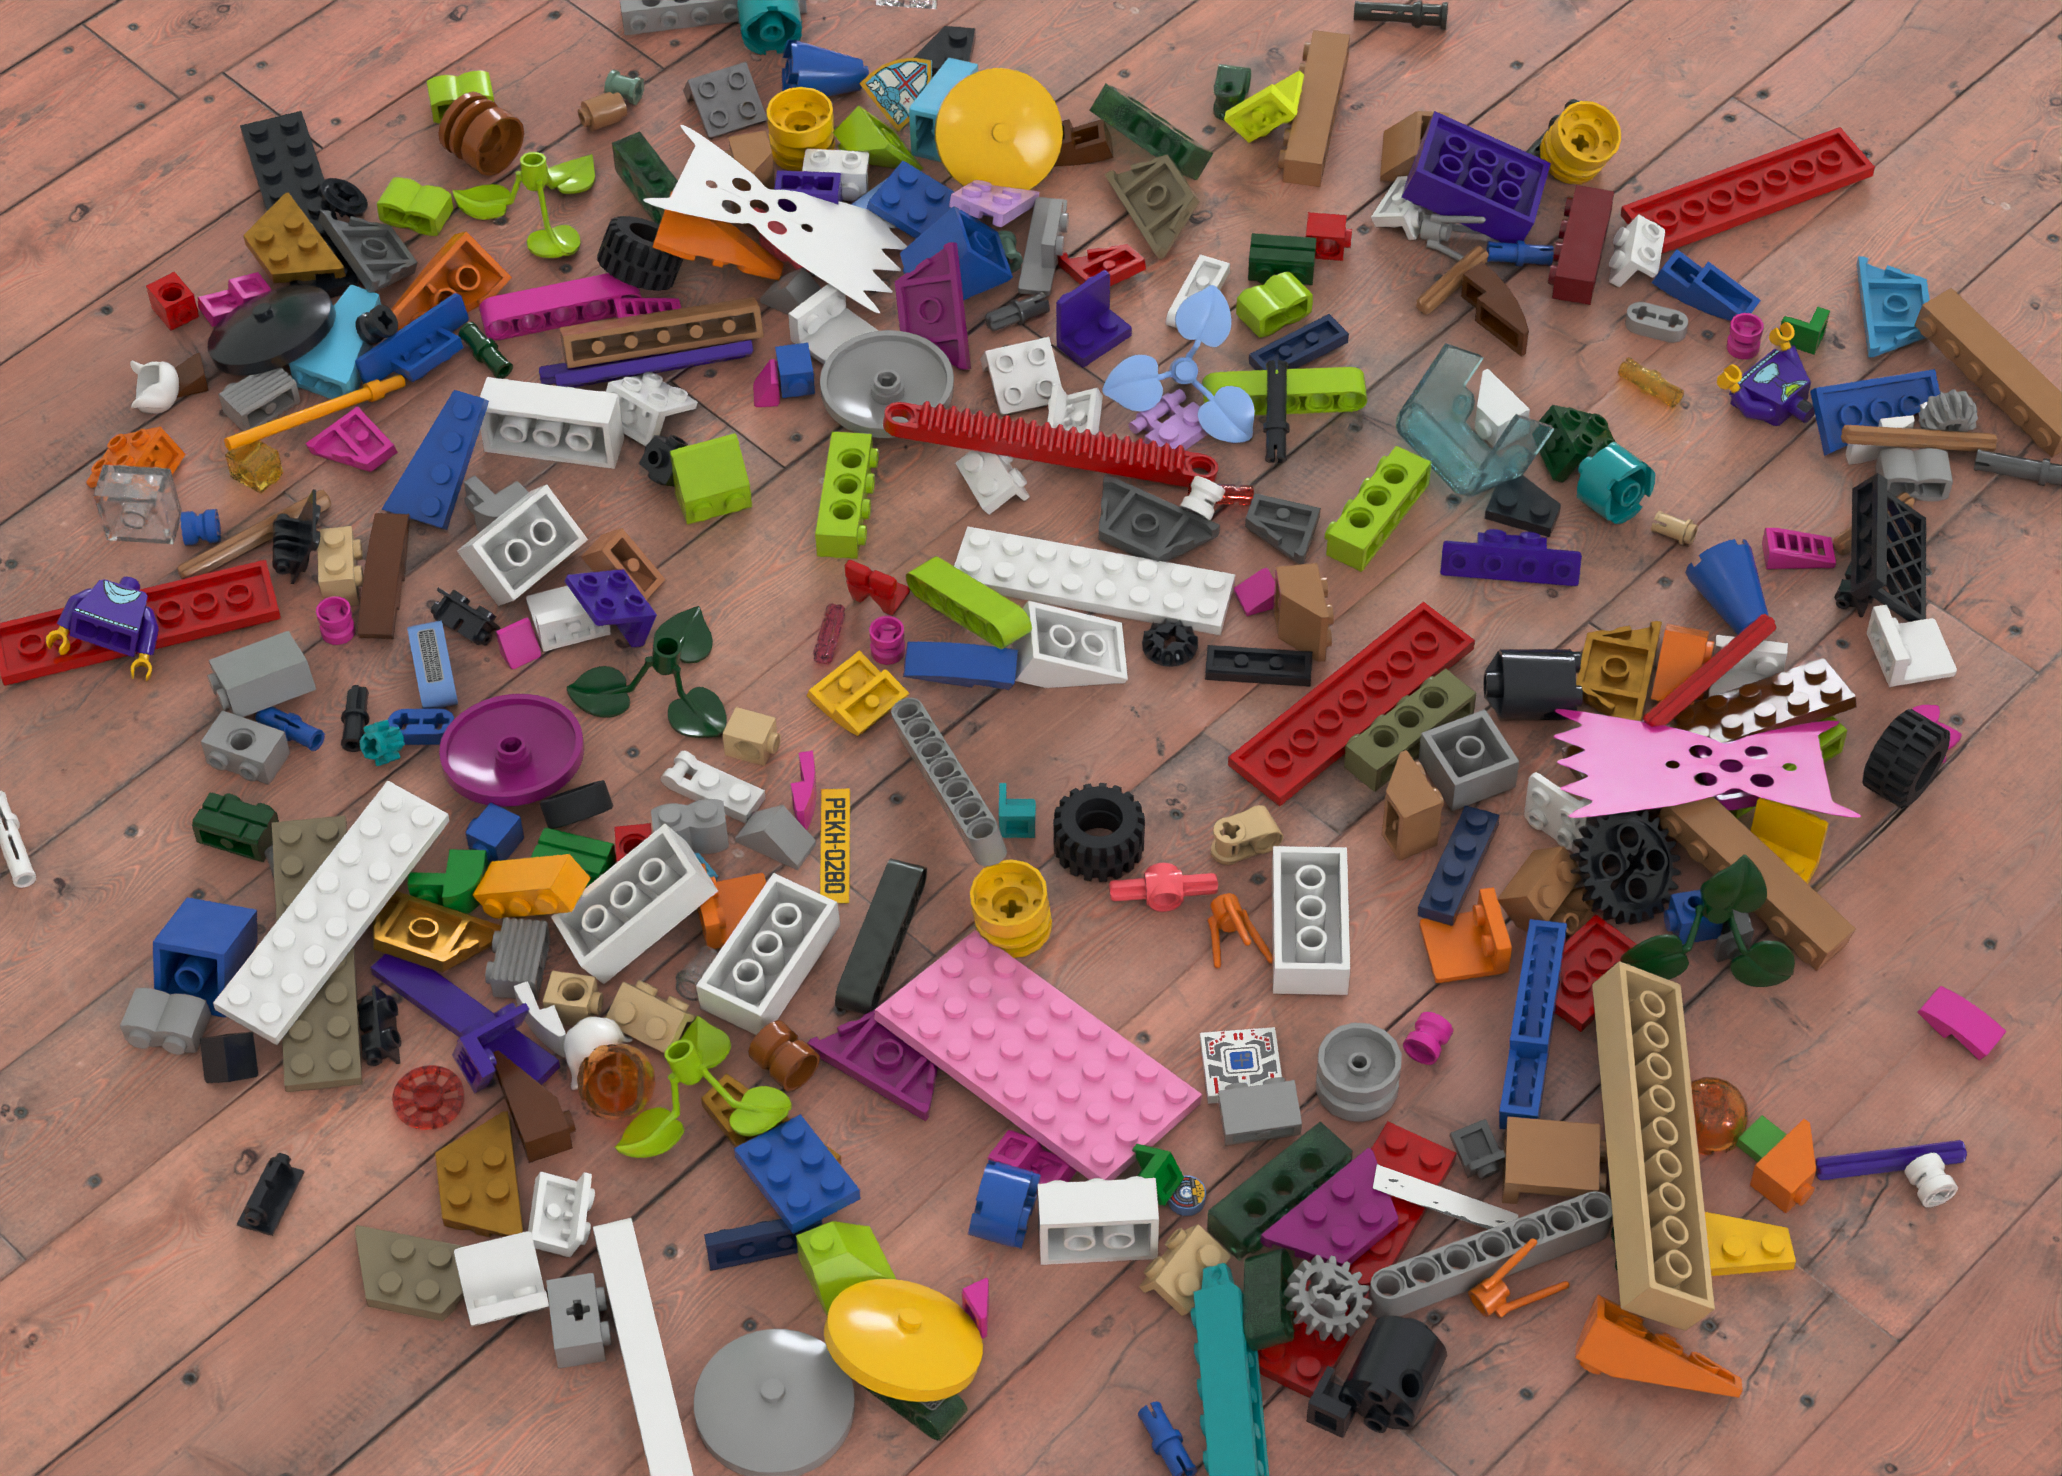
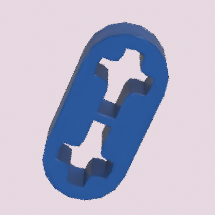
(422, 725)

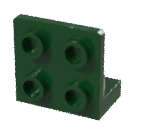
(1573, 439)

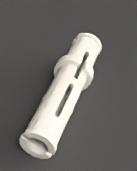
(19, 868)

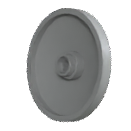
(881, 370)
(773, 1404)

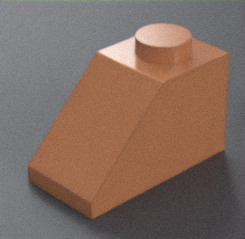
(618, 552)

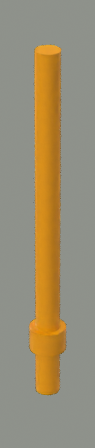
(371, 391)

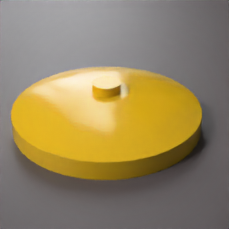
(998, 129)
(903, 1340)

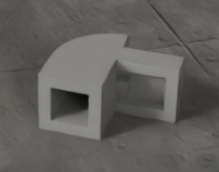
(487, 505)

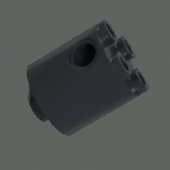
(1533, 683)
(1394, 1373)

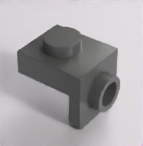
(1726, 945)
(1478, 1150)

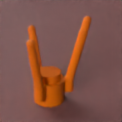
(1231, 918)
(1491, 1293)

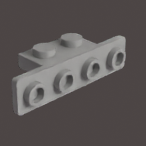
(1043, 245)

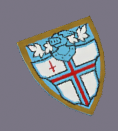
(897, 86)

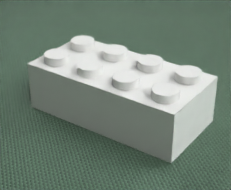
(552, 422)
(635, 904)
(1310, 920)
(768, 954)

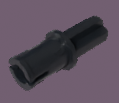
(354, 718)

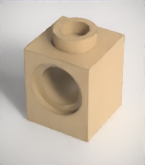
(751, 736)
(568, 986)

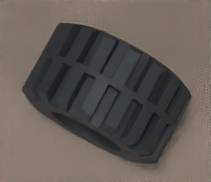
(630, 255)
(1906, 758)
(1099, 855)

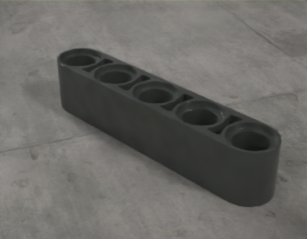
(881, 936)

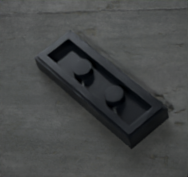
(1258, 665)

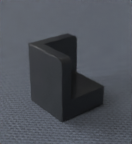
(229, 1057)
(1326, 1409)

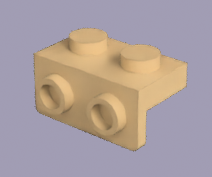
(649, 1016)
(1182, 1266)

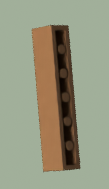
(1317, 108)
(661, 332)
(1994, 367)
(1791, 906)

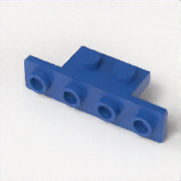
(417, 345)

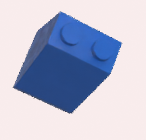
(979, 251)
(203, 949)

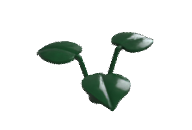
(681, 638)
(1735, 888)

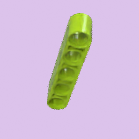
(1307, 389)
(969, 602)

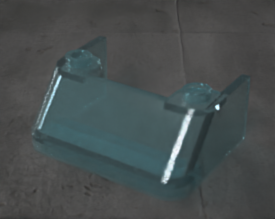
(1438, 431)

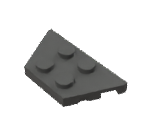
(370, 250)
(1149, 524)

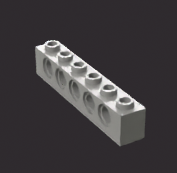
(663, 15)

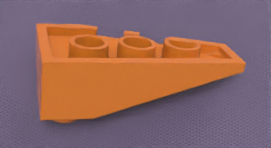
(716, 240)
(456, 268)
(1624, 1348)

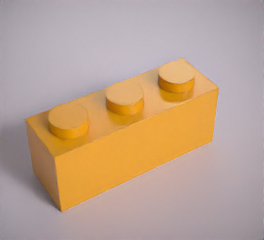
(531, 886)

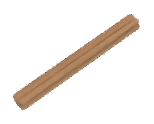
(1918, 438)
(244, 541)

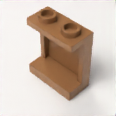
(1552, 1158)

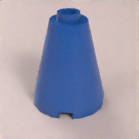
(821, 69)
(1730, 583)

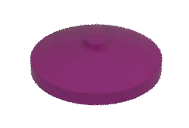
(511, 750)

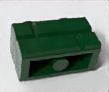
(1281, 254)
(235, 826)

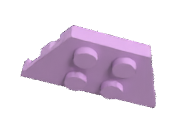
(993, 201)

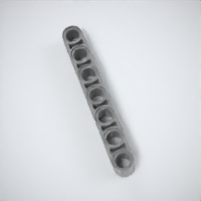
(949, 782)
(1471, 1254)

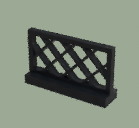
(1872, 549)

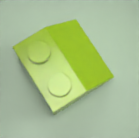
(710, 479)

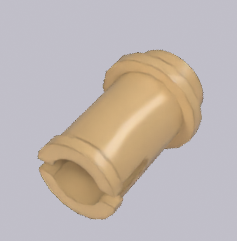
(1676, 528)

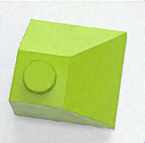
(868, 134)
(839, 1257)

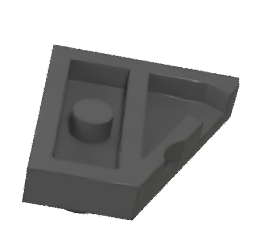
(1283, 524)

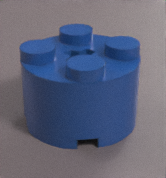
(1004, 1204)

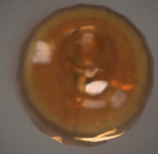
(616, 1081)
(1718, 1114)

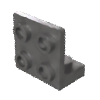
(726, 100)

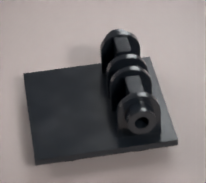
(295, 539)

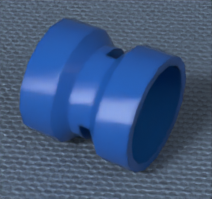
(203, 527)

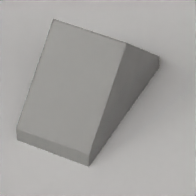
(790, 291)
(777, 836)

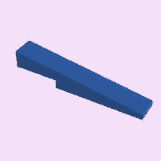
(1533, 1021)

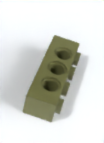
(1376, 750)

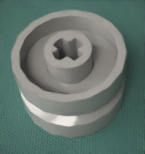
(1358, 1072)

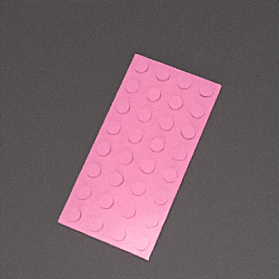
(1038, 1058)

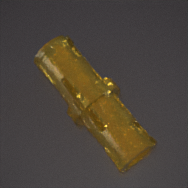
(1651, 382)

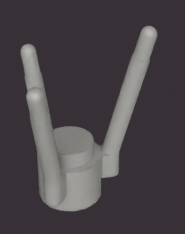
(1439, 227)

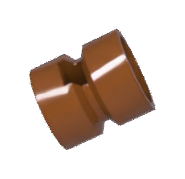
(787, 1057)

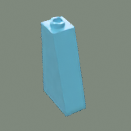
(926, 106)
(331, 364)

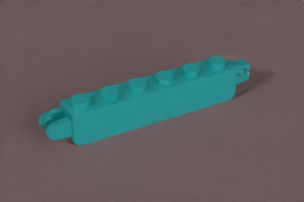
(1228, 1380)

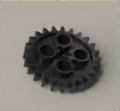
(1647, 883)

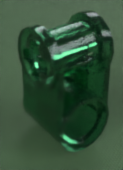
(1230, 88)

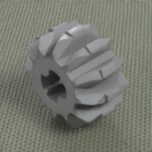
(1949, 412)

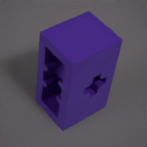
(816, 184)

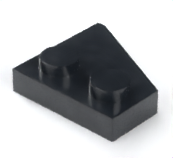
(949, 43)
(1523, 506)

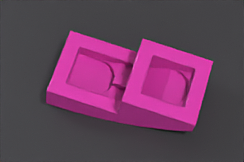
(240, 290)
(805, 792)
(1966, 1022)
(1028, 1154)

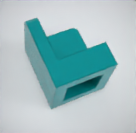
(1016, 816)

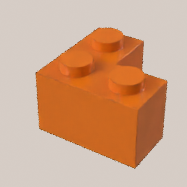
(1680, 656)

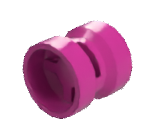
(1745, 336)
(335, 620)
(887, 640)
(1426, 1041)

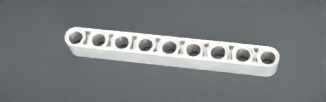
(642, 1350)

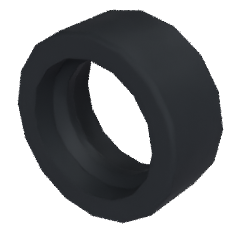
(576, 804)

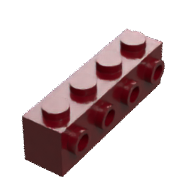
(1582, 244)

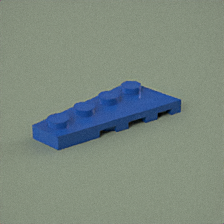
(1868, 402)
(440, 464)

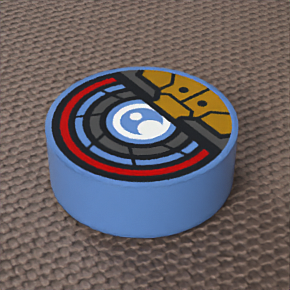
(1188, 1197)

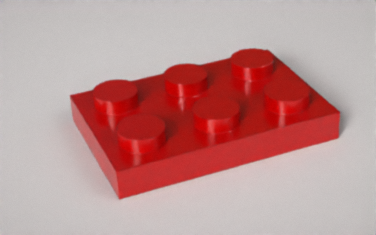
(1585, 959)

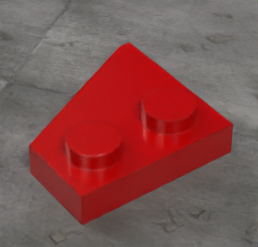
(1117, 260)

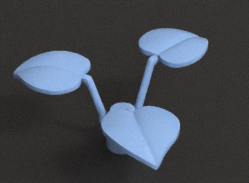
(1137, 384)

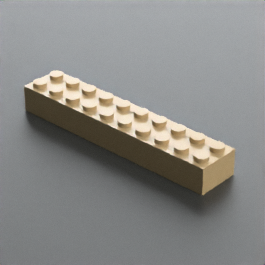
(1652, 1148)

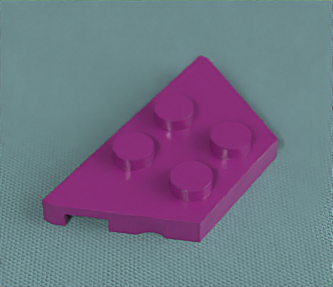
(933, 304)
(881, 1063)
(1339, 1217)

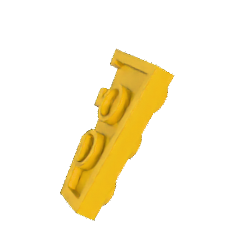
(1747, 1246)

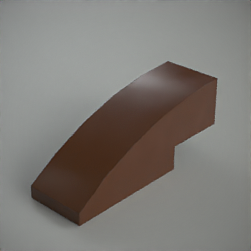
(1084, 143)
(1495, 307)

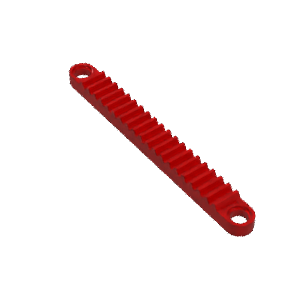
(1047, 443)

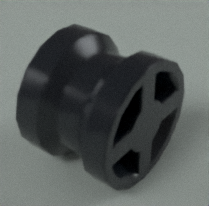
(376, 324)

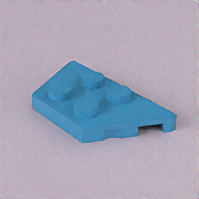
(1889, 306)

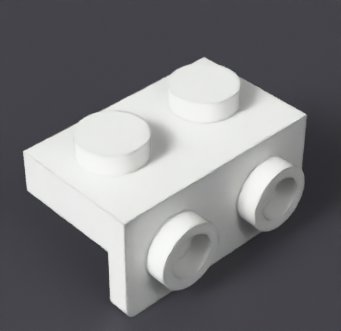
(850, 164)
(1636, 249)
(1076, 409)
(992, 479)
(560, 1213)

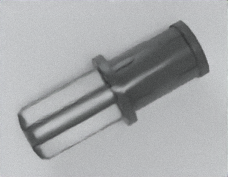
(1017, 312)

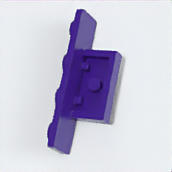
(1511, 559)

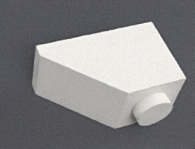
(1496, 408)

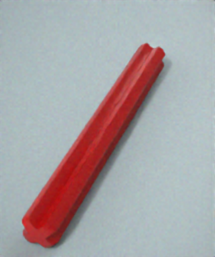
(1711, 671)

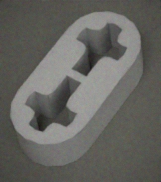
(1656, 322)

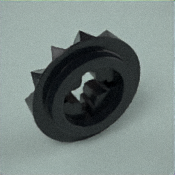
(342, 197)
(1175, 653)

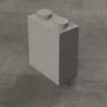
(260, 675)

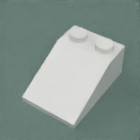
(1069, 649)

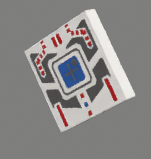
(1238, 1057)

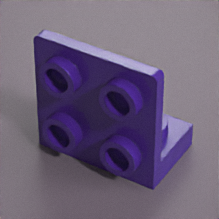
(1086, 323)
(614, 599)
(472, 1051)

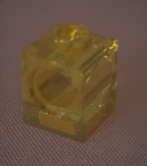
(255, 465)

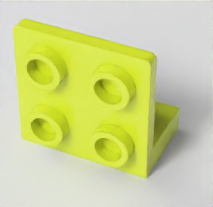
(1267, 108)

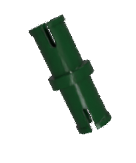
(485, 350)

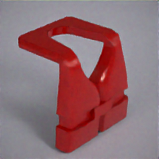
(879, 586)

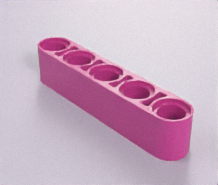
(553, 306)

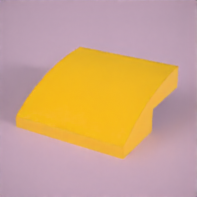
(857, 694)

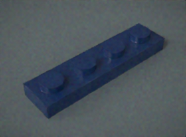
(1458, 865)

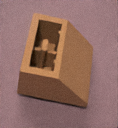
(1402, 144)
(755, 155)
(1302, 610)
(1411, 809)
(1547, 892)

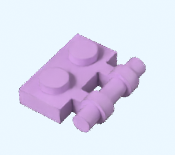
(1181, 427)

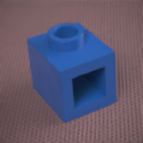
(795, 370)
(496, 832)
(1681, 916)

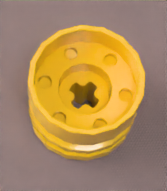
(799, 121)
(1580, 142)
(1011, 907)

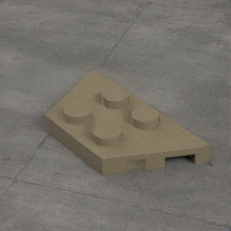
(1156, 200)
(408, 1273)

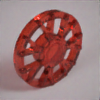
(428, 1097)

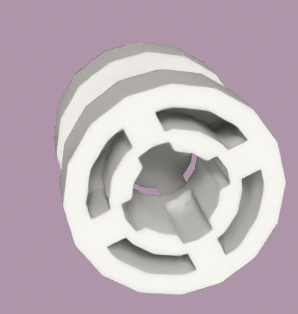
(1203, 497)
(1932, 1182)

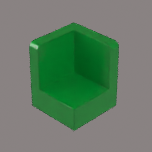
(1808, 335)
(1159, 1165)

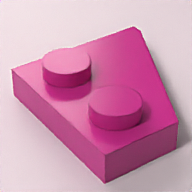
(353, 442)

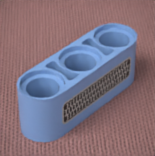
(432, 665)

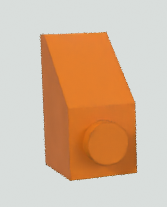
(1787, 1169)

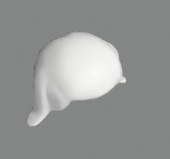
(156, 386)
(585, 1037)

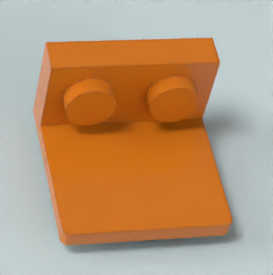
(139, 449)
(728, 906)
(1472, 946)

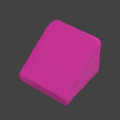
(767, 386)
(1256, 592)
(518, 643)
(976, 1304)

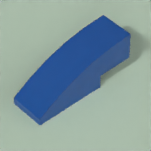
(1704, 288)
(961, 664)

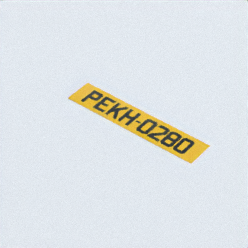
(835, 844)

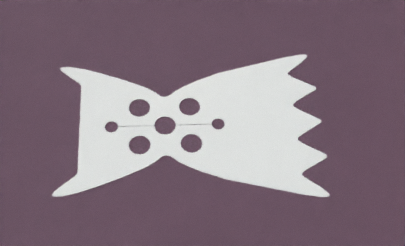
(838, 250)

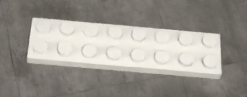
(1096, 580)
(331, 912)

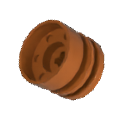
(481, 133)

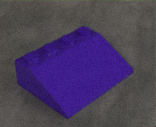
(1478, 176)

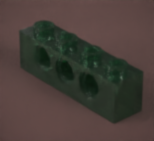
(1150, 130)
(643, 172)
(1314, 1150)

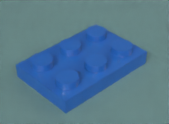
(911, 200)
(797, 1174)

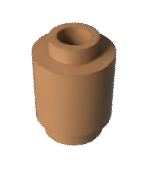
(602, 110)

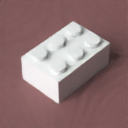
(522, 545)
(1098, 1220)

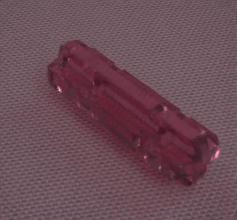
(829, 633)

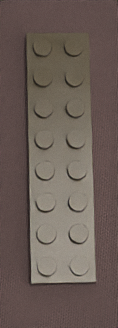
(325, 1039)

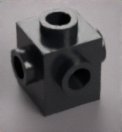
(658, 458)

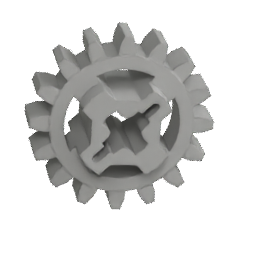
(1327, 1298)

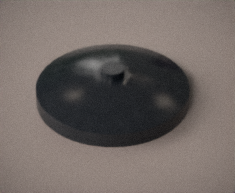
(271, 330)

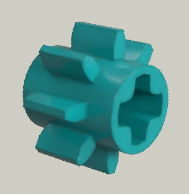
(382, 742)

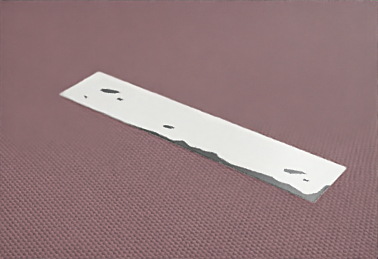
(1440, 1199)

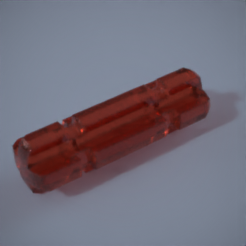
(1242, 495)

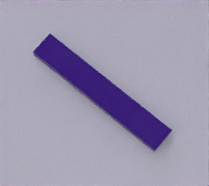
(655, 364)
(458, 1010)

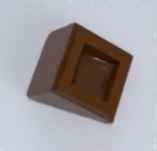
(191, 376)

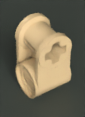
(1249, 832)

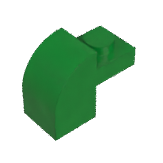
(455, 886)

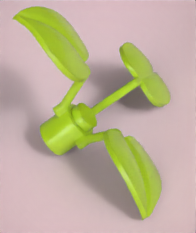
(568, 177)
(689, 1060)

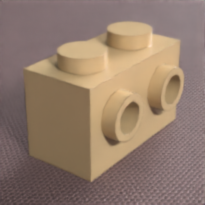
(338, 564)

